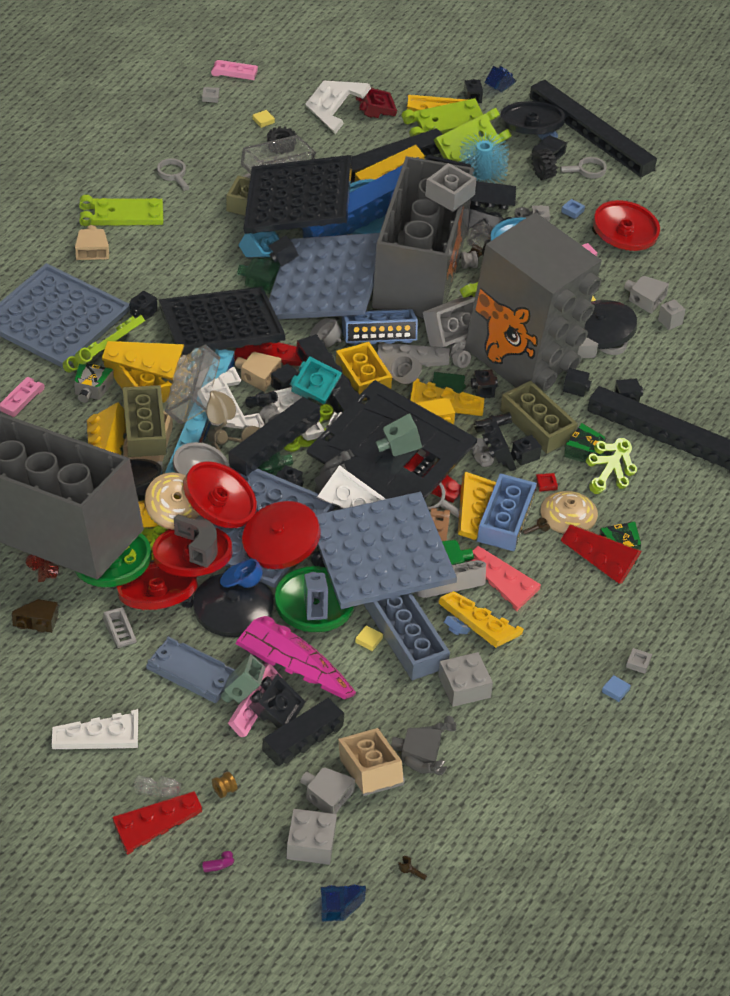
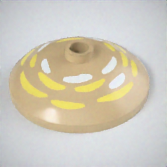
(161, 502)
(568, 508)

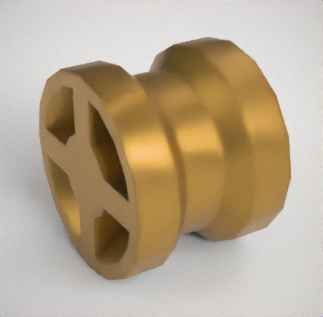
(224, 784)

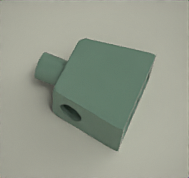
(400, 437)
(243, 680)

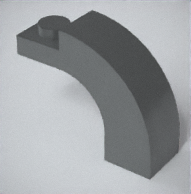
(204, 536)

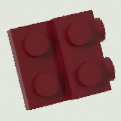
(377, 102)

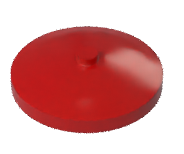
(626, 225)
(219, 494)
(281, 534)
(173, 557)
(156, 589)

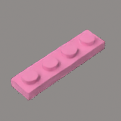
(244, 716)

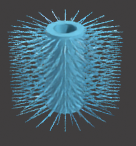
(484, 157)

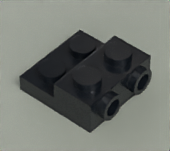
(498, 445)
(276, 701)

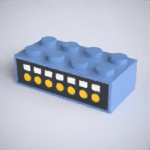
(380, 326)
(506, 512)

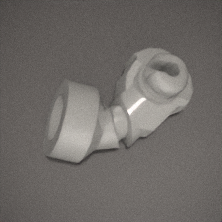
(460, 356)
(482, 457)

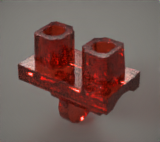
(44, 569)

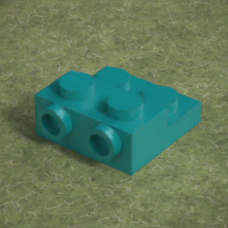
(315, 380)

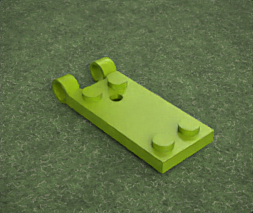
(447, 116)
(450, 142)
(121, 211)
(85, 354)

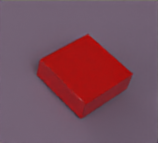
(546, 482)

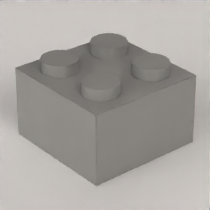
(450, 187)
(465, 679)
(311, 836)

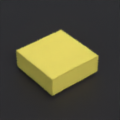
(263, 118)
(369, 638)

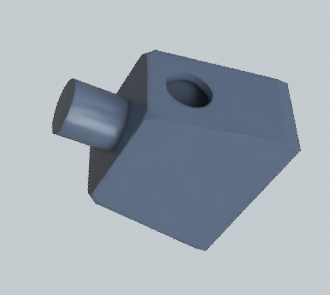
(316, 587)

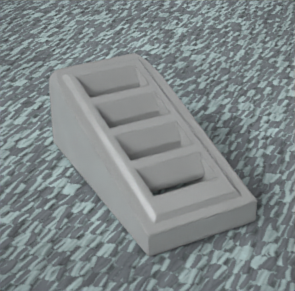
(115, 614)

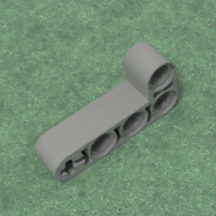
(468, 575)

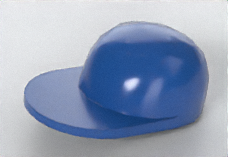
(244, 574)

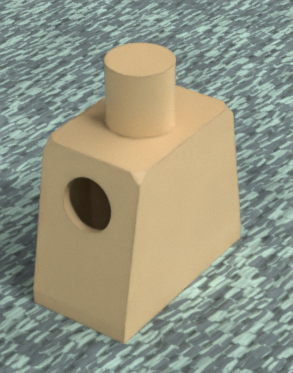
(91, 244)
(258, 369)

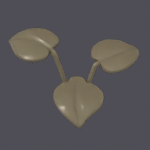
(218, 411)

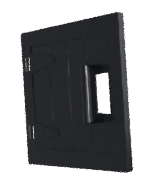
(363, 425)

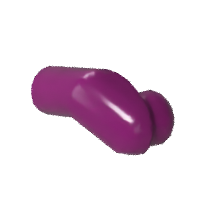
(219, 864)

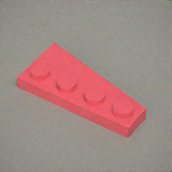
(509, 581)

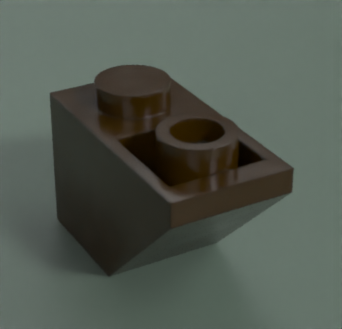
(37, 615)

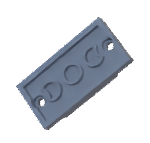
(190, 669)

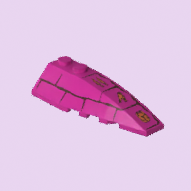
(281, 646)

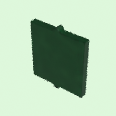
(449, 380)

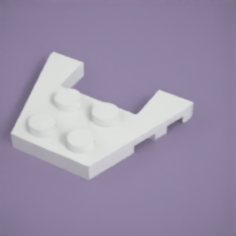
(330, 97)
(240, 421)

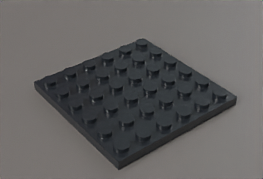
(298, 194)
(222, 319)

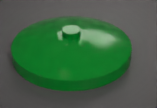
(120, 572)
(291, 603)

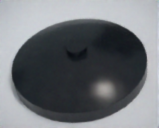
(532, 117)
(611, 324)
(144, 473)
(230, 609)

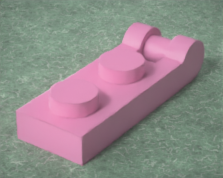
(234, 70)
(21, 396)

